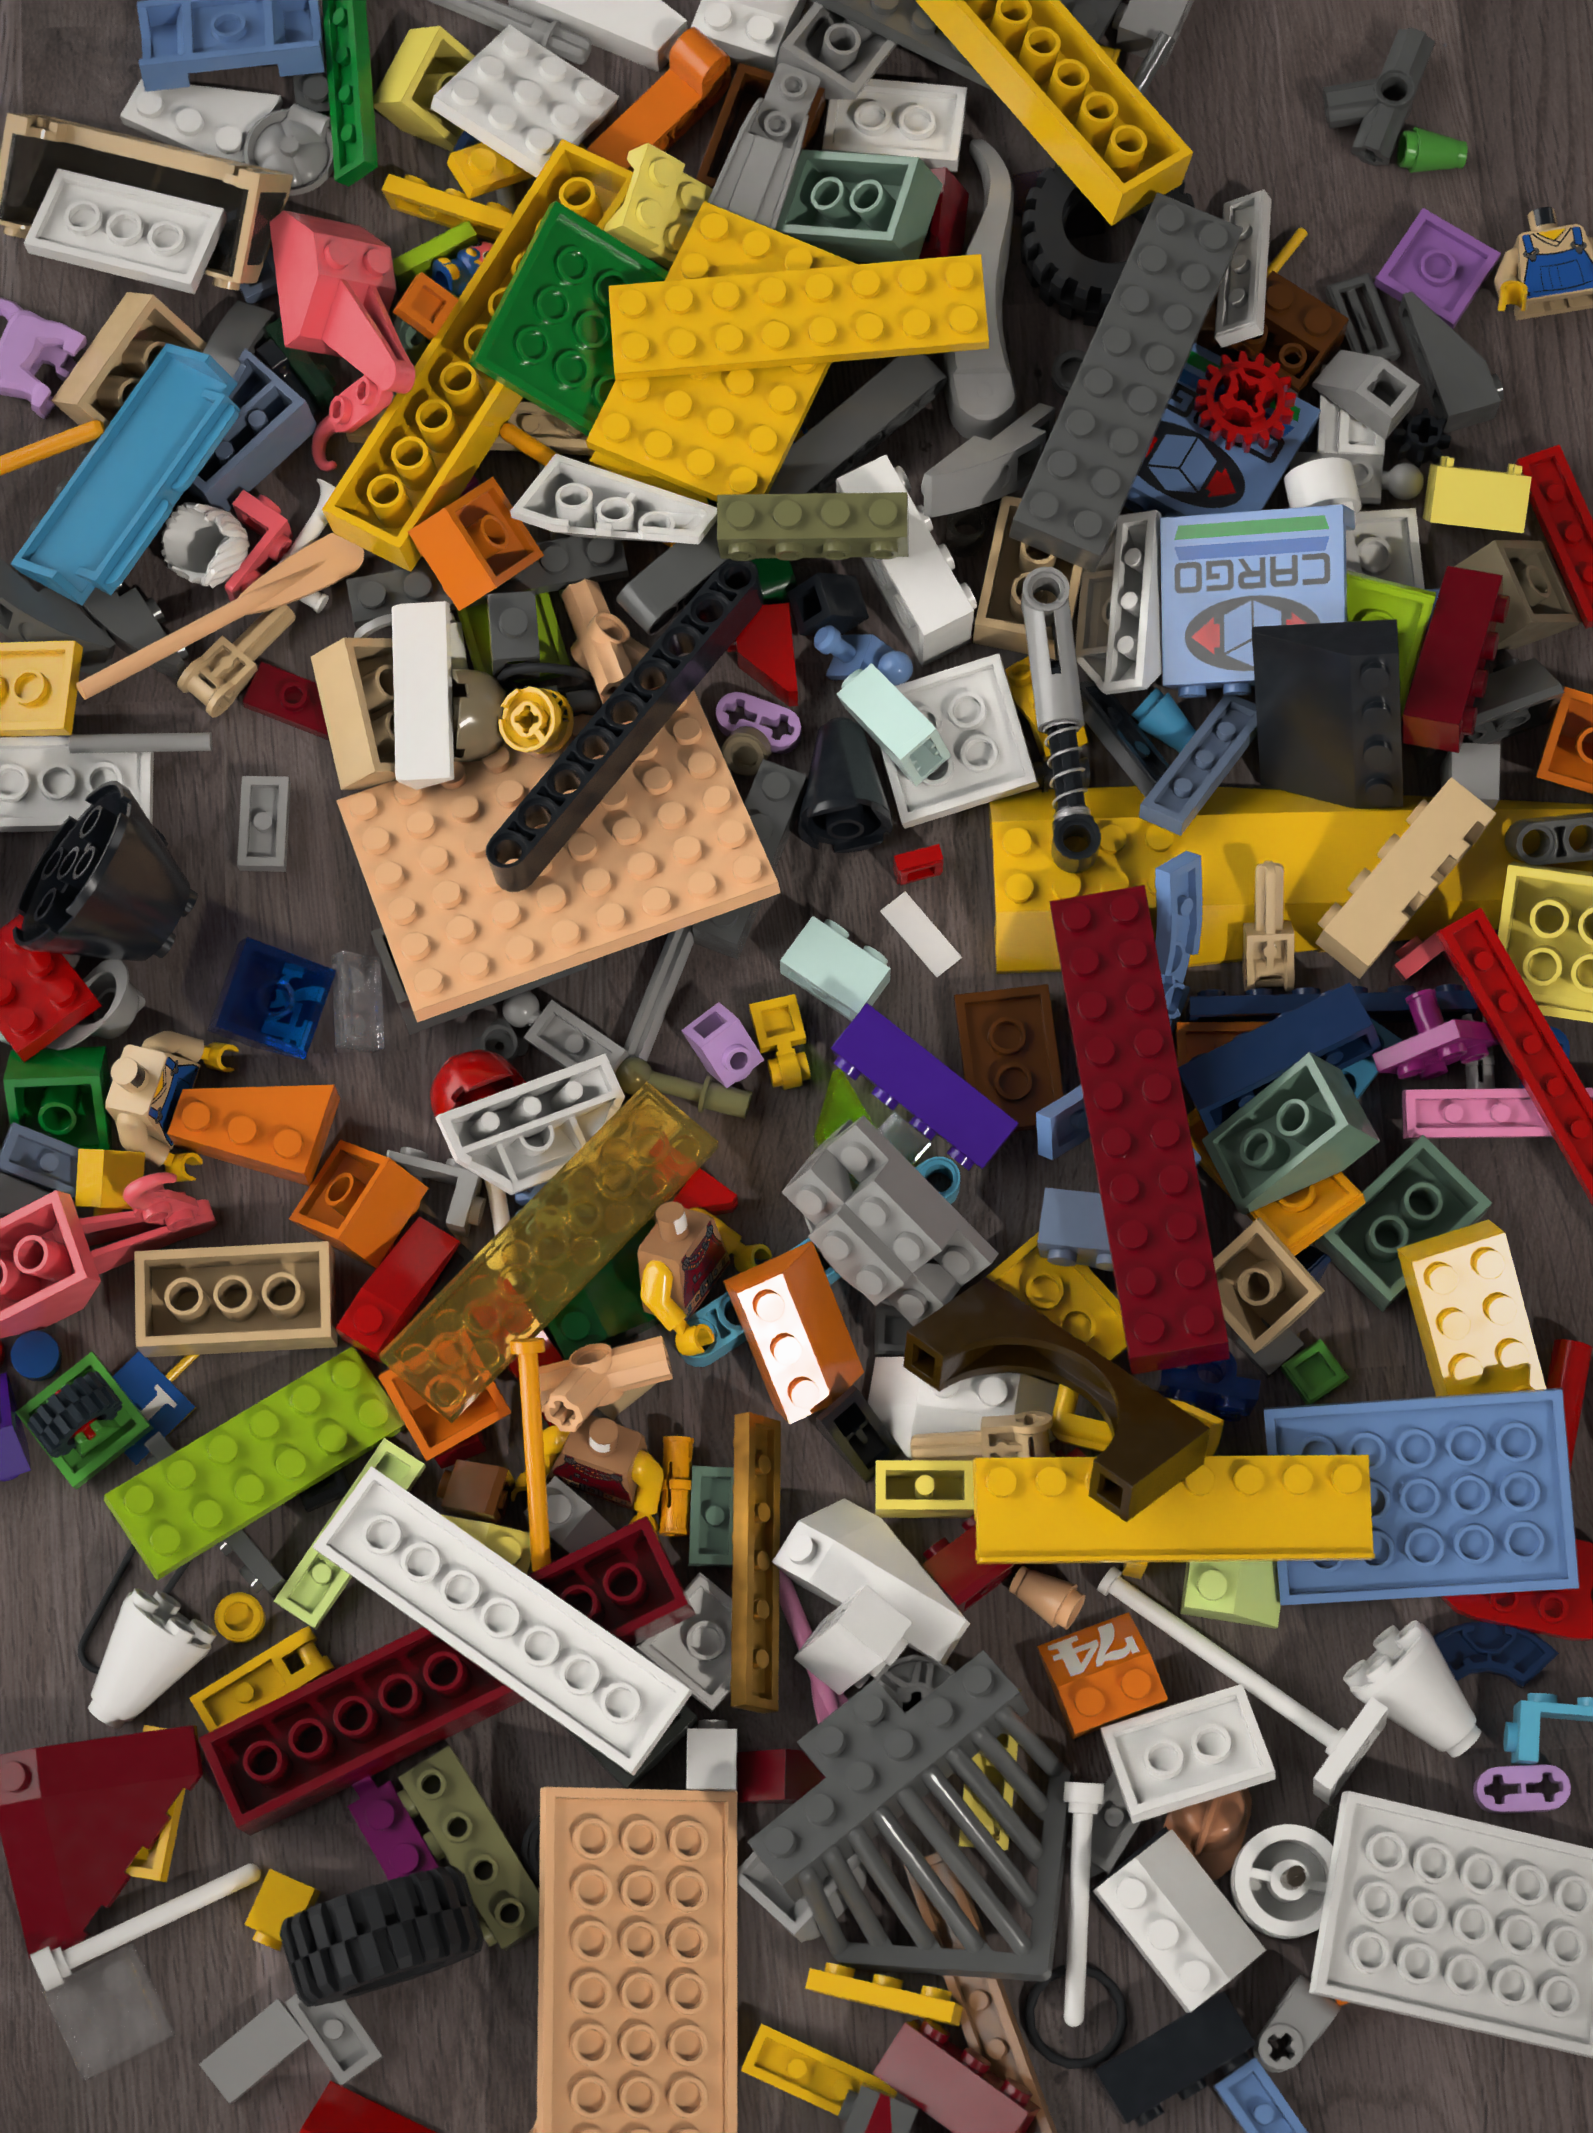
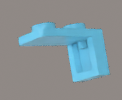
(1523, 1734)

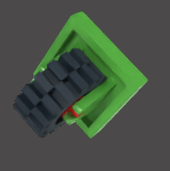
(84, 1420)

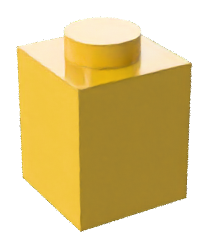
(103, 1178)
(276, 1901)

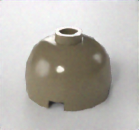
(476, 713)

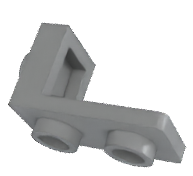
(466, 1205)

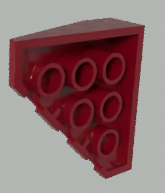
(79, 1820)

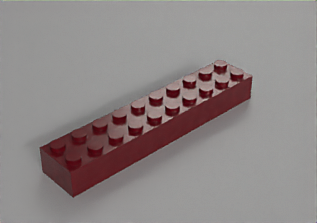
(1139, 1131)
(421, 1688)

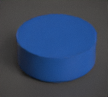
(36, 1356)

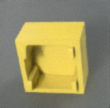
(1477, 497)

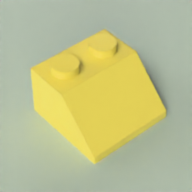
(419, 70)

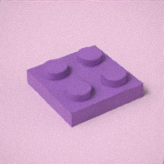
(1438, 266)

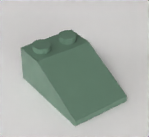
(1290, 1135)

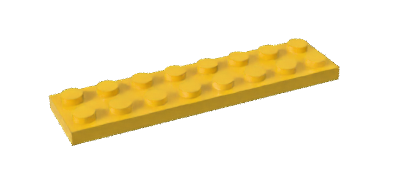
(798, 317)

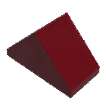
(775, 1776)

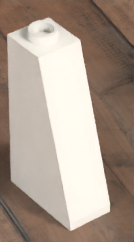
(629, 28)

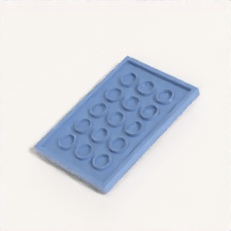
(1460, 1495)

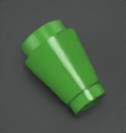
(1429, 151)

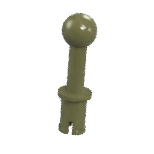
(711, 1095)

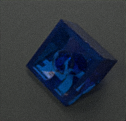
(271, 999)

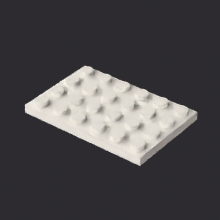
(1458, 1924)

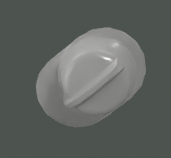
(118, 1010)

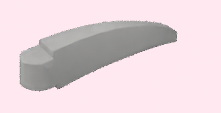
(980, 381)

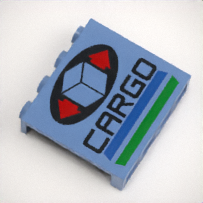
(1199, 477)
(1242, 574)

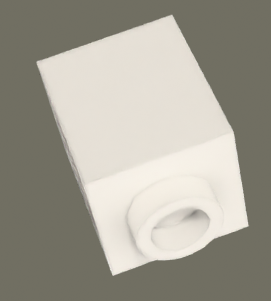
(712, 1757)

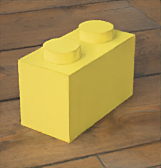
(924, 1489)

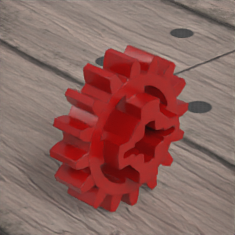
(1236, 419)

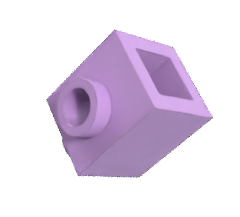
(723, 1045)

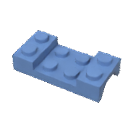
(227, 34)

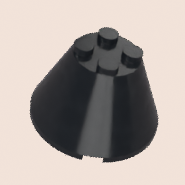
(105, 885)

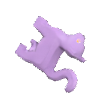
(29, 344)

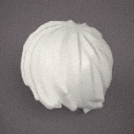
(204, 544)

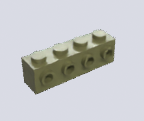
(813, 526)
(475, 1844)

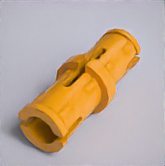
(676, 1486)

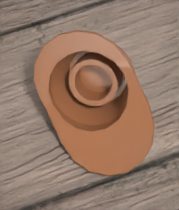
(1213, 1830)

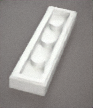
(1243, 288)

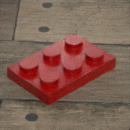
(38, 995)

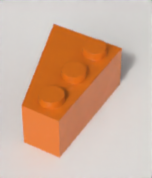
(258, 1127)

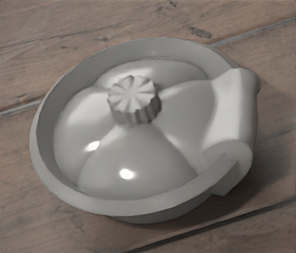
(293, 143)

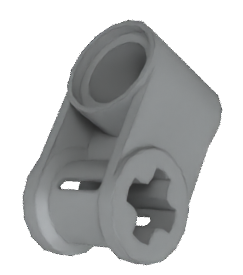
(1297, 2019)

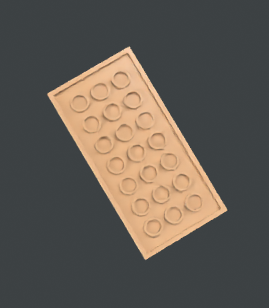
(637, 1961)

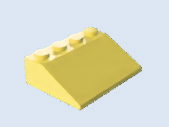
(1550, 936)

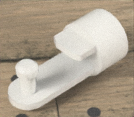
(1323, 484)

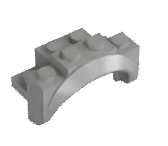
(887, 1225)

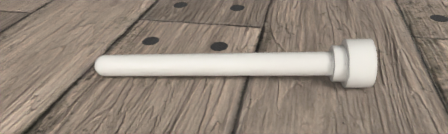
(1083, 1803)
(56, 1964)

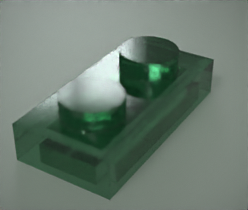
(314, 377)

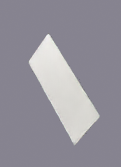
(921, 934)

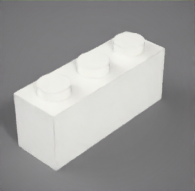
(855, 1641)

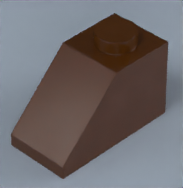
(476, 1491)

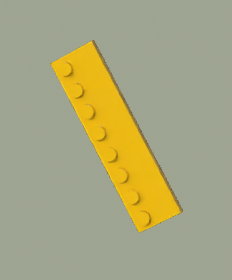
(1219, 1513)

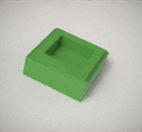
(1314, 1372)

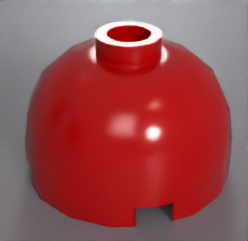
(471, 1078)

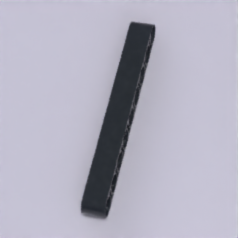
(619, 741)

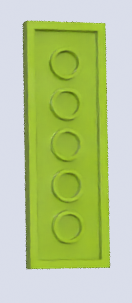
(254, 1462)

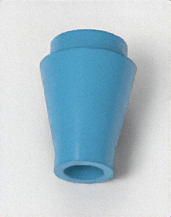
(1164, 720)

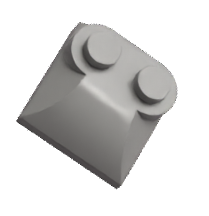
(797, 1916)

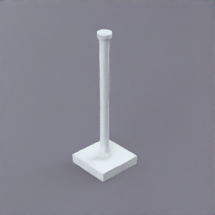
(1343, 1746)

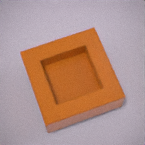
(425, 305)

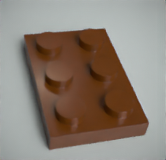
(1010, 1049)

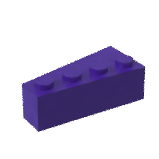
(923, 1087)

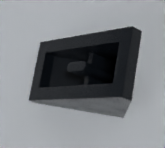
(857, 1433)

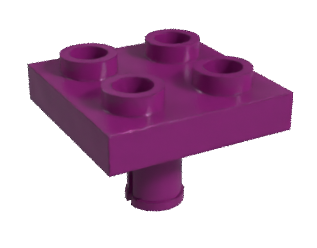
(1436, 1042)

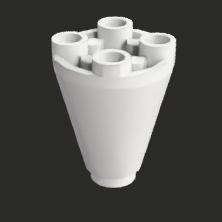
(146, 1656)
(1417, 1688)

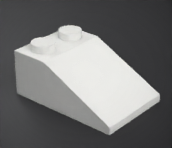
(749, 28)

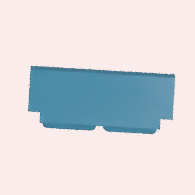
(132, 476)

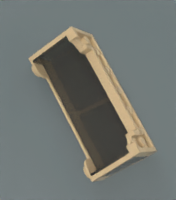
(248, 193)

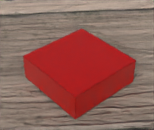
(918, 864)

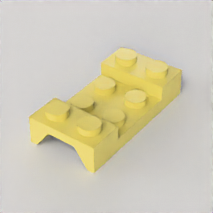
(657, 205)

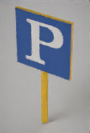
(155, 1398)

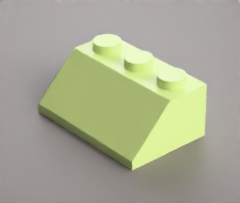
(1233, 1592)

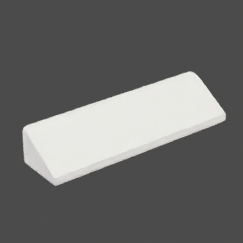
(422, 694)

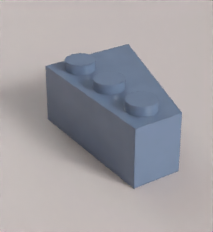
(266, 432)
(1073, 1229)

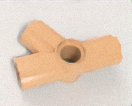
(602, 638)
(598, 1377)

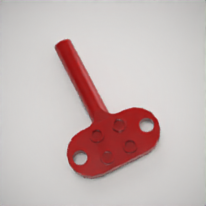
(1558, 1612)

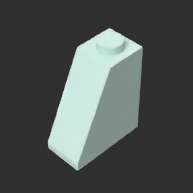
(893, 723)

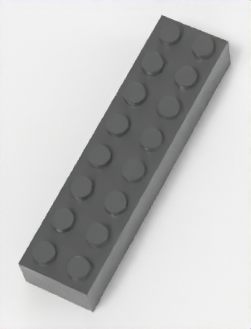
(1125, 382)

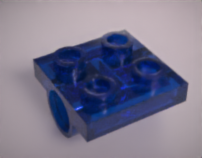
(1226, 1399)

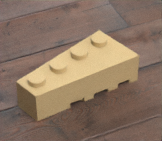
(1404, 878)

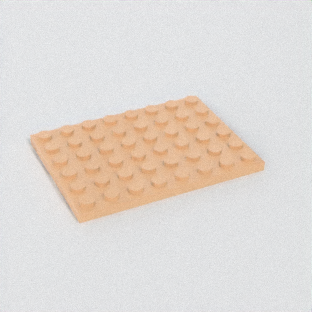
(647, 861)

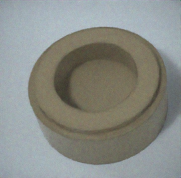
(746, 750)

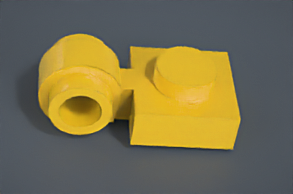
(779, 1028)

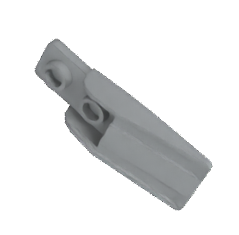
(767, 149)

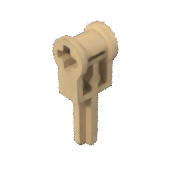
(230, 667)
(1270, 940)
(999, 1438)

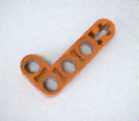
(673, 104)

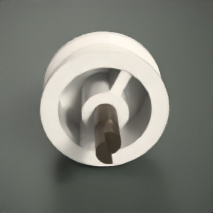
(1282, 1880)

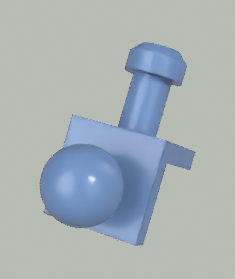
(858, 652)

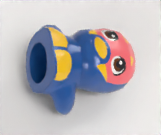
(457, 272)

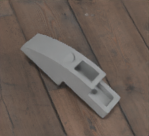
(987, 468)

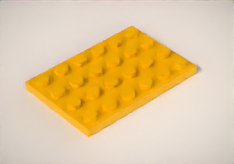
(725, 426)

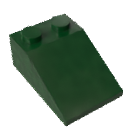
(608, 1306)

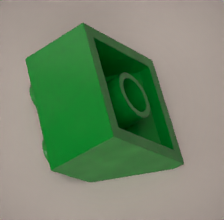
(62, 1095)

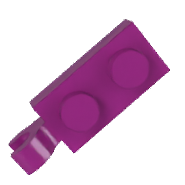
(390, 1830)

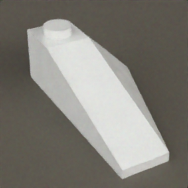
(605, 505)
(850, 1547)

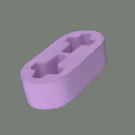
(762, 713)
(1523, 1801)

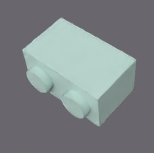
(835, 967)

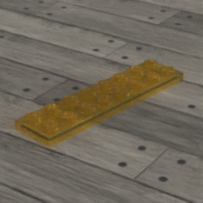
(548, 1251)

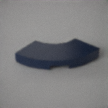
(1495, 1650)

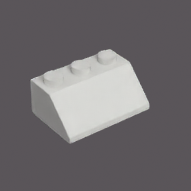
(1179, 1921)

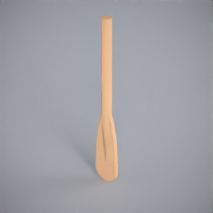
(292, 579)

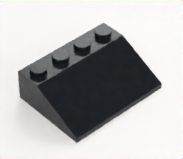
(1330, 711)

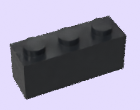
(1175, 2060)

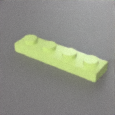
(318, 1581)

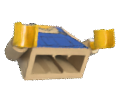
(1547, 269)
(148, 1089)

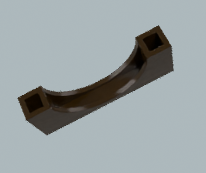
(997, 1333)

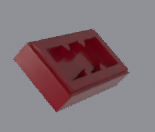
(286, 699)

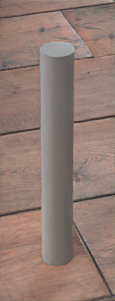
(140, 742)

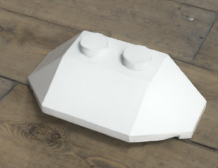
(1123, 608)
(534, 1127)
(914, 1407)

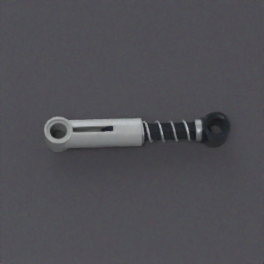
(1059, 714)

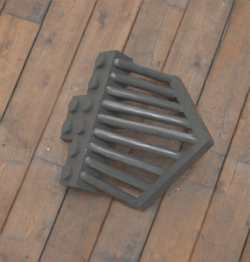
(883, 1766)

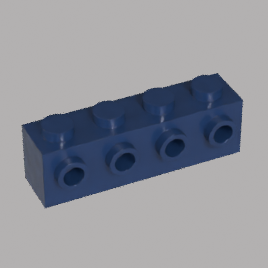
(1234, 1073)

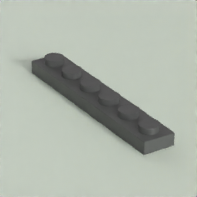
(563, 563)

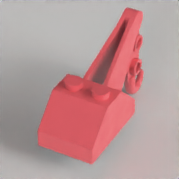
(337, 303)
(47, 1251)

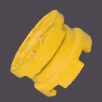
(535, 721)

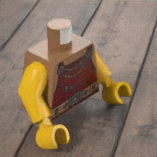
(682, 1264)
(603, 1463)

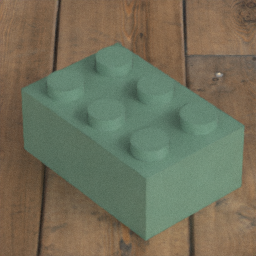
(861, 205)
(1406, 1204)

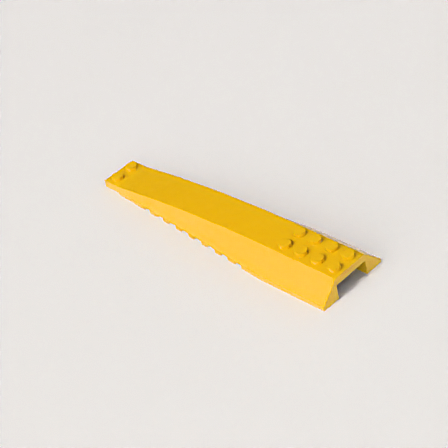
(1234, 831)

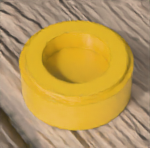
(240, 1617)

